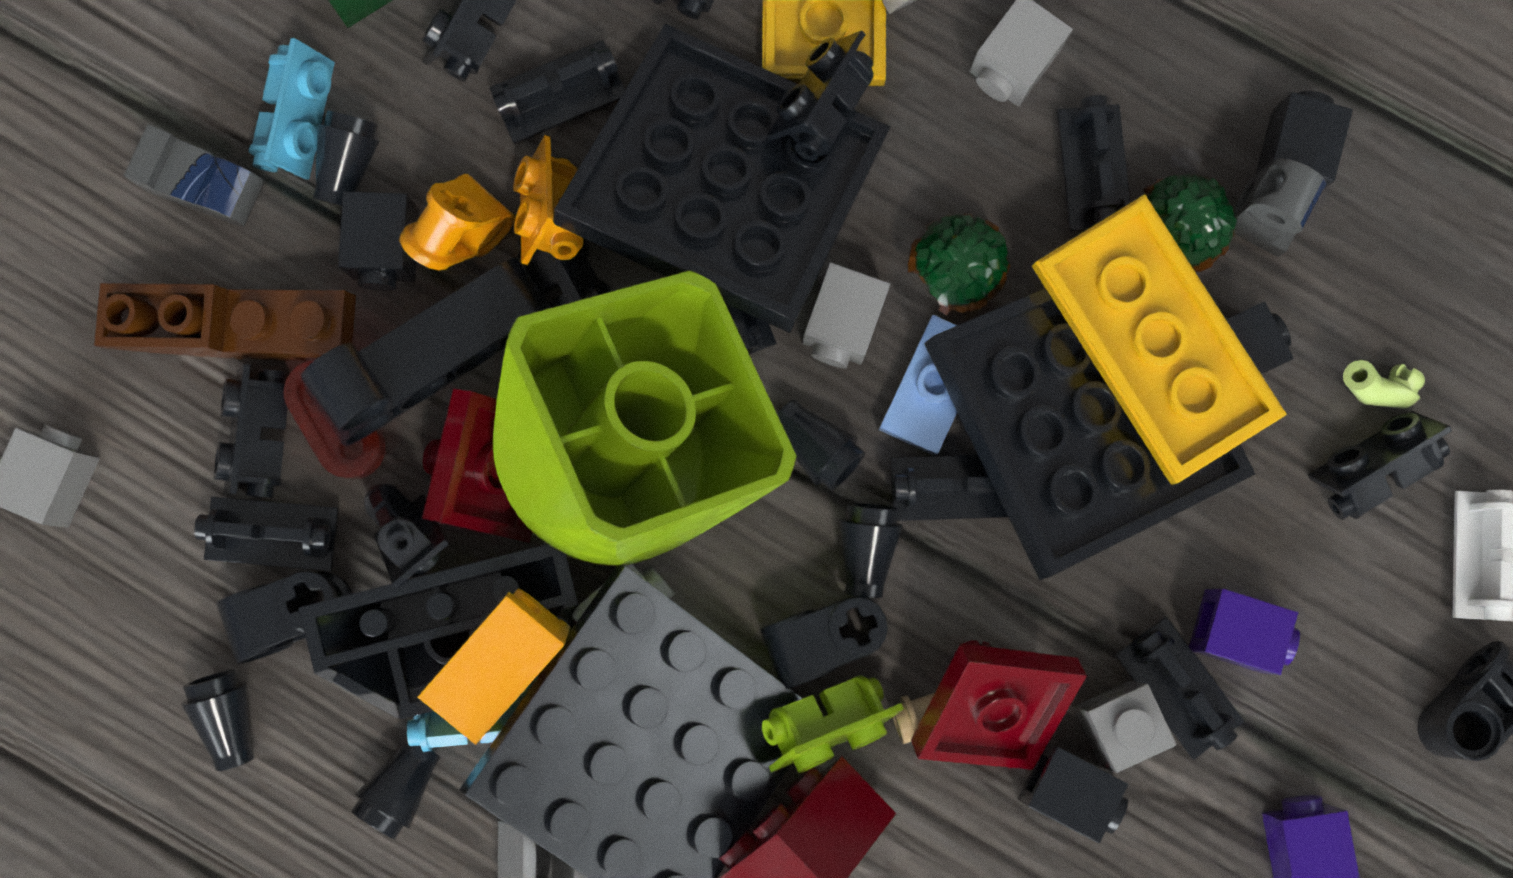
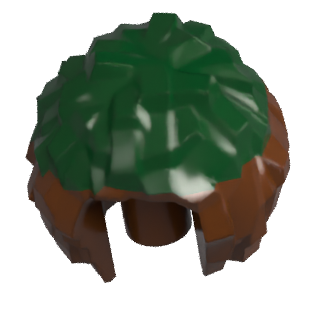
(1195, 216)
(961, 261)

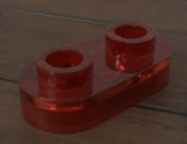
(323, 439)

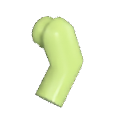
(1371, 389)

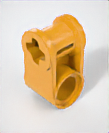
(456, 224)

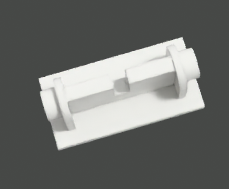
(1483, 555)

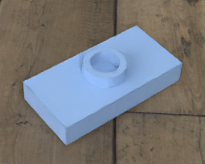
(921, 406)

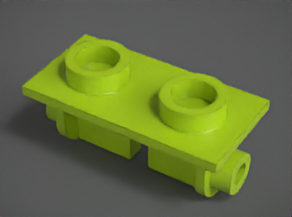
(807, 736)

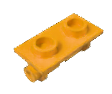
(541, 185)

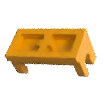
(495, 664)

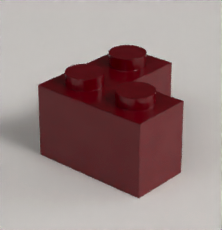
(819, 833)

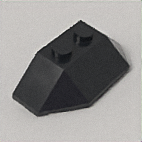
(398, 639)

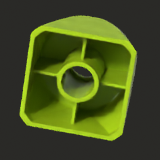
(634, 421)

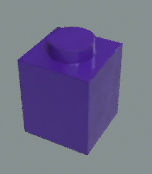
(1245, 631)
(1310, 840)

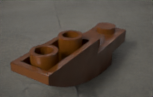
(223, 321)

